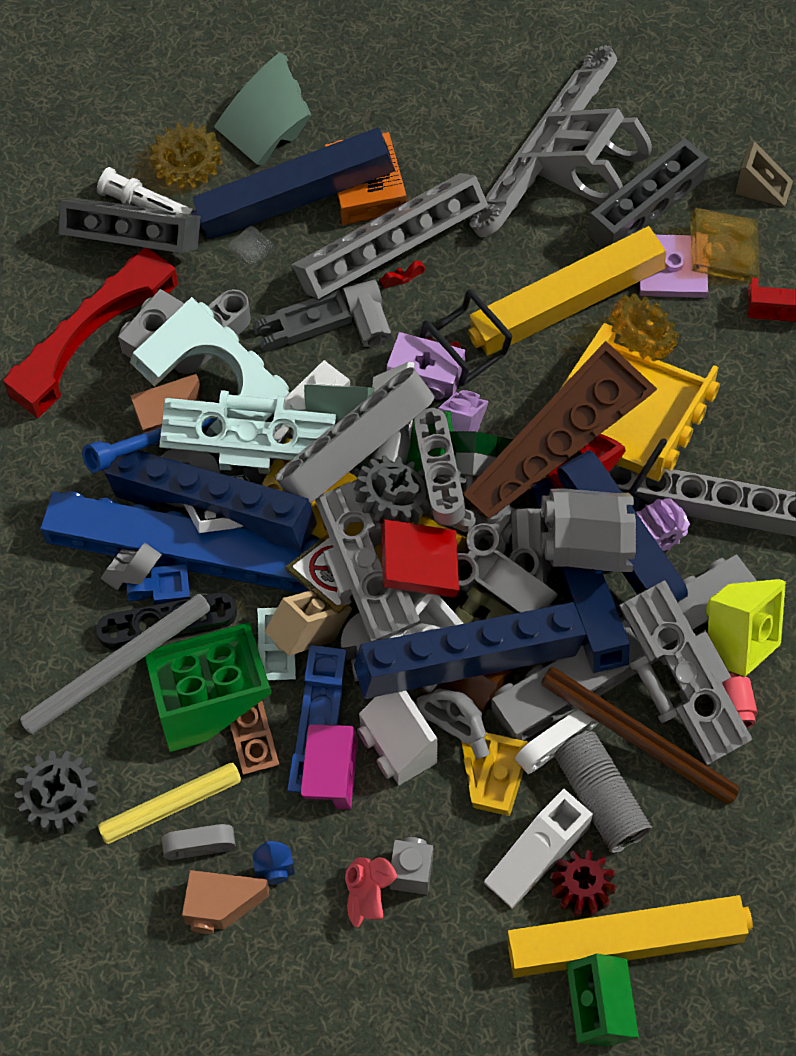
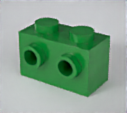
(602, 1000)

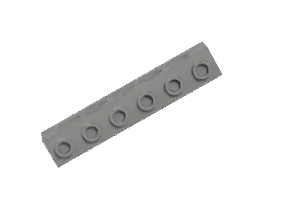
(389, 235)

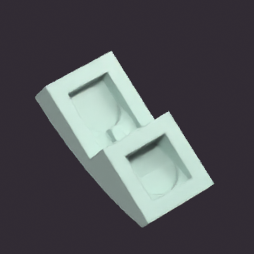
(276, 663)

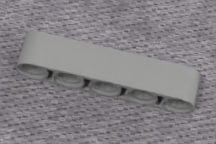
(356, 435)

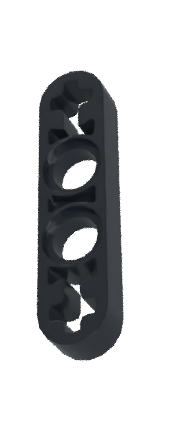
(160, 611)

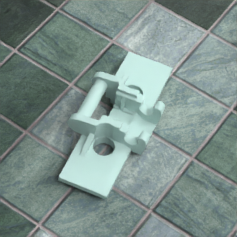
(241, 440)

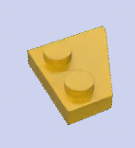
(494, 777)

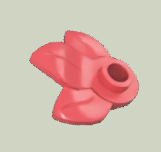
(364, 882)

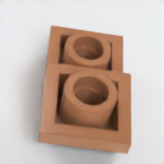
(254, 741)

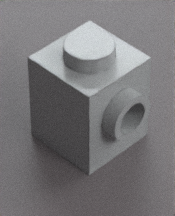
(412, 864)

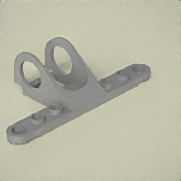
(550, 145)

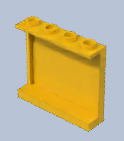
(664, 414)

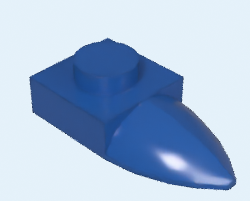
(273, 862)

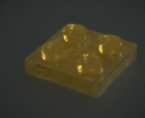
(724, 245)

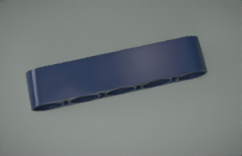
(650, 561)

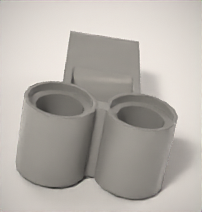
(501, 574)

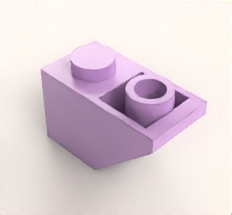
(465, 410)

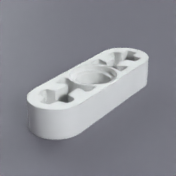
(545, 745)

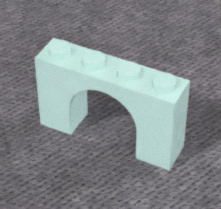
(196, 332)

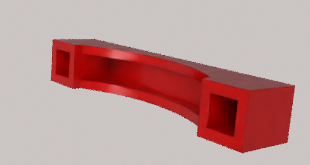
(37, 379)

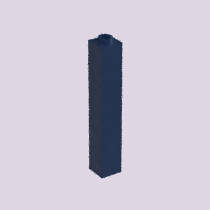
(293, 183)
(605, 637)

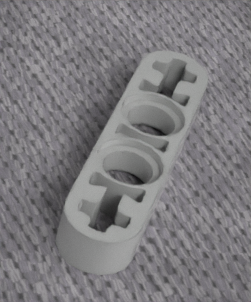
(438, 466)

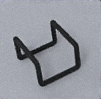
(428, 330)

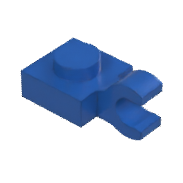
(165, 585)

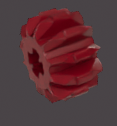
(568, 883)

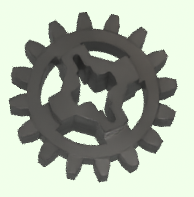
(393, 491)
(48, 777)

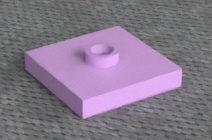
(677, 277)

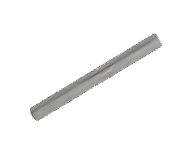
(114, 664)

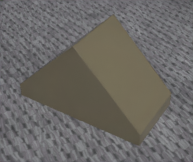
(763, 178)

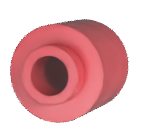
(742, 696)

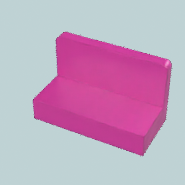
(330, 764)

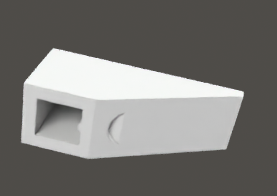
(539, 848)

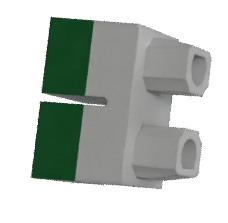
(475, 453)

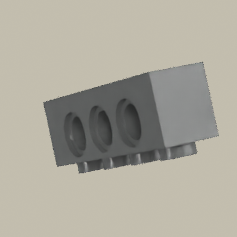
(648, 194)
(129, 225)

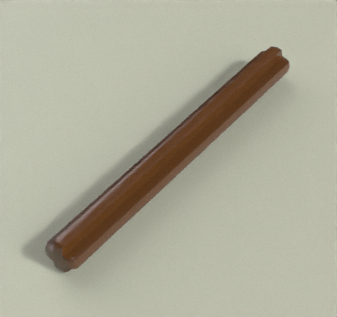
(640, 735)

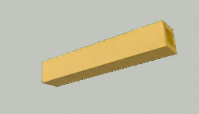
(569, 290)
(629, 935)

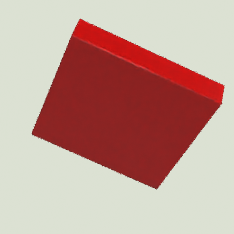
(419, 558)

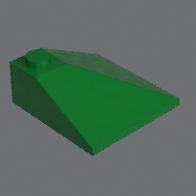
(206, 685)

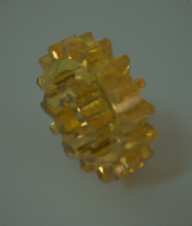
(186, 155)
(643, 327)

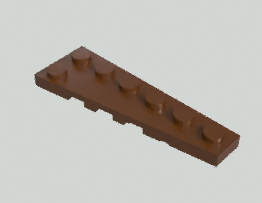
(578, 413)

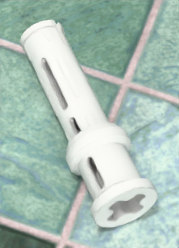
(132, 189)

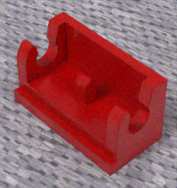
(771, 302)

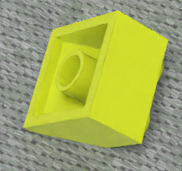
(746, 623)

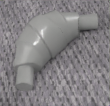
(457, 716)

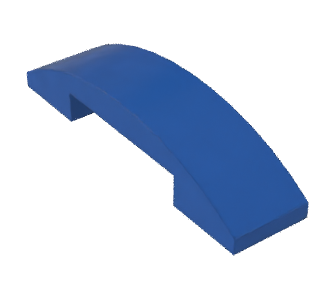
(320, 702)

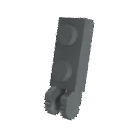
(303, 320)

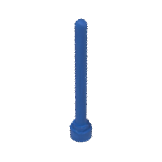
(100, 455)

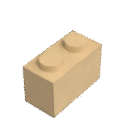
(304, 622)

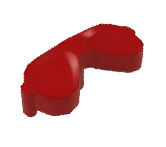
(392, 279)

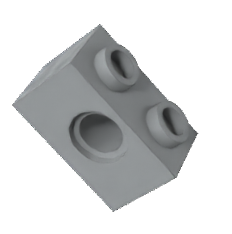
(152, 315)

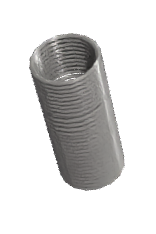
(610, 801)

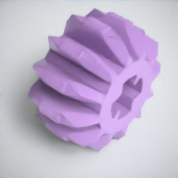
(665, 522)

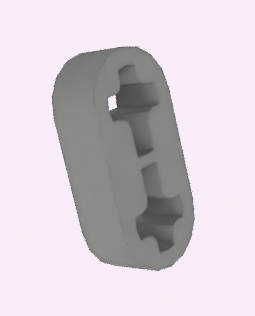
(198, 841)

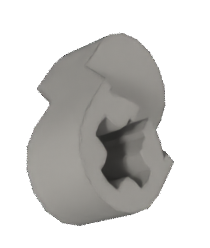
(131, 566)

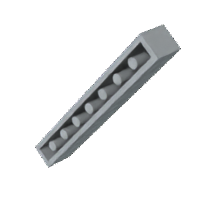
(531, 707)

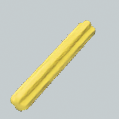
(169, 803)

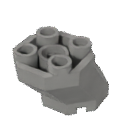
(589, 530)

